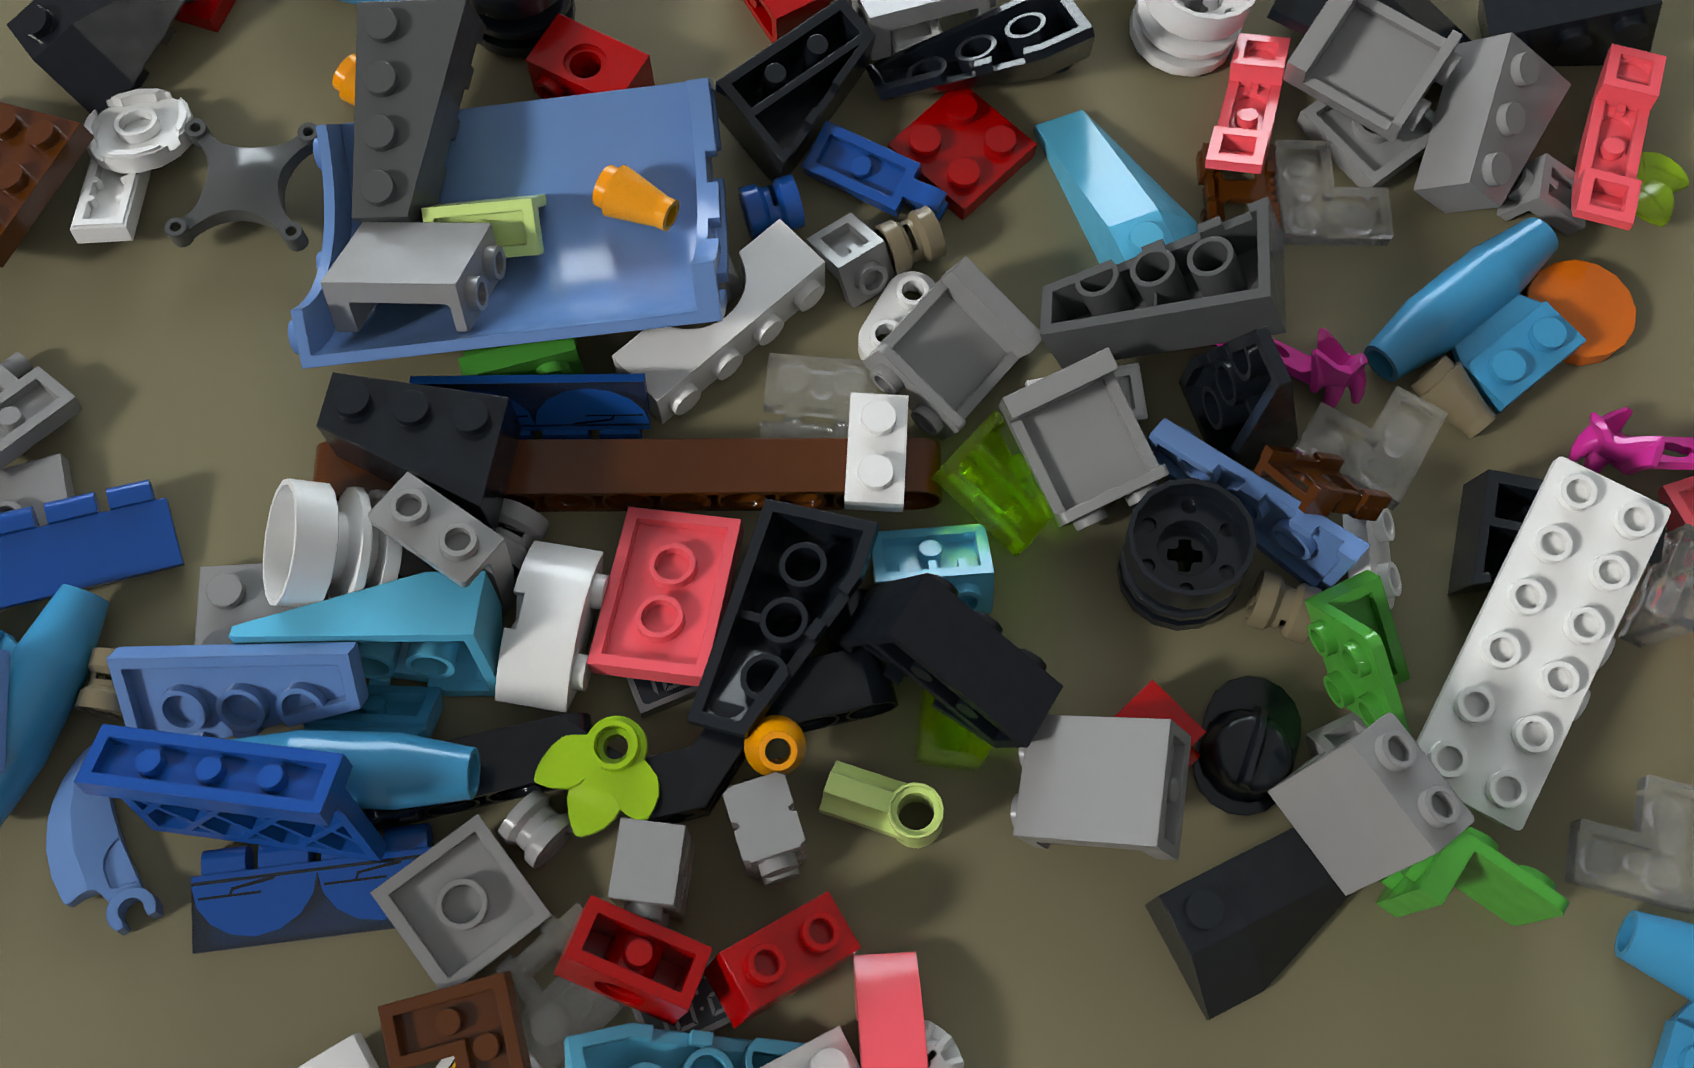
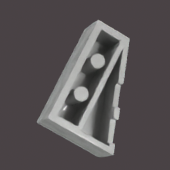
(1487, 123)

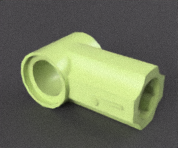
(876, 802)

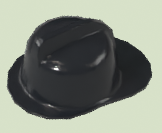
(1246, 745)

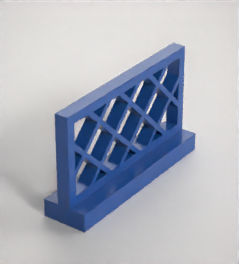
(232, 790)

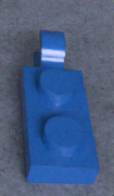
(870, 172)

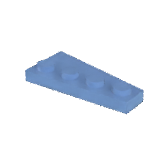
(1300, 543)
(236, 686)

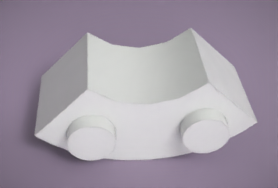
(546, 647)

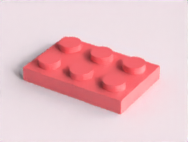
(665, 596)

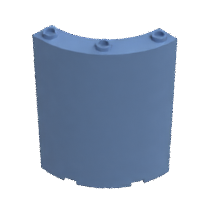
(594, 268)

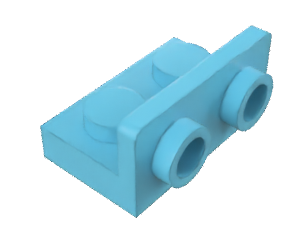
(952, 552)

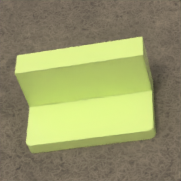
(512, 218)

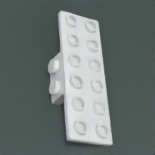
(1540, 640)

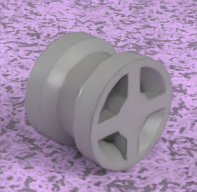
(536, 828)

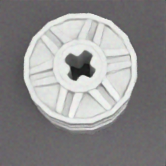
(1187, 34)
(323, 544)

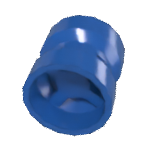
(770, 203)

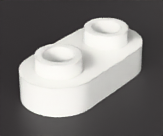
(891, 308)
(1377, 556)

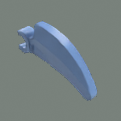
(90, 853)

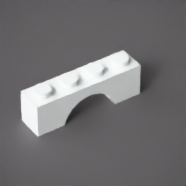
(678, 364)

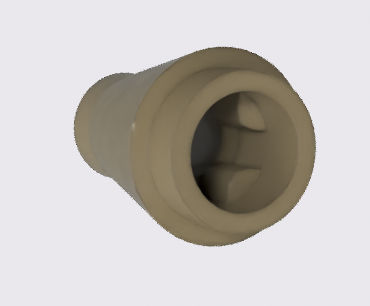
(1453, 391)

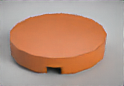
(1591, 302)

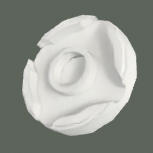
(139, 131)

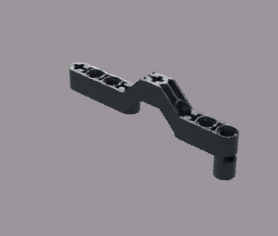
(691, 779)

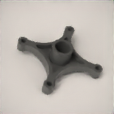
(244, 186)

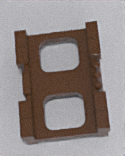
(1220, 191)
(1319, 473)

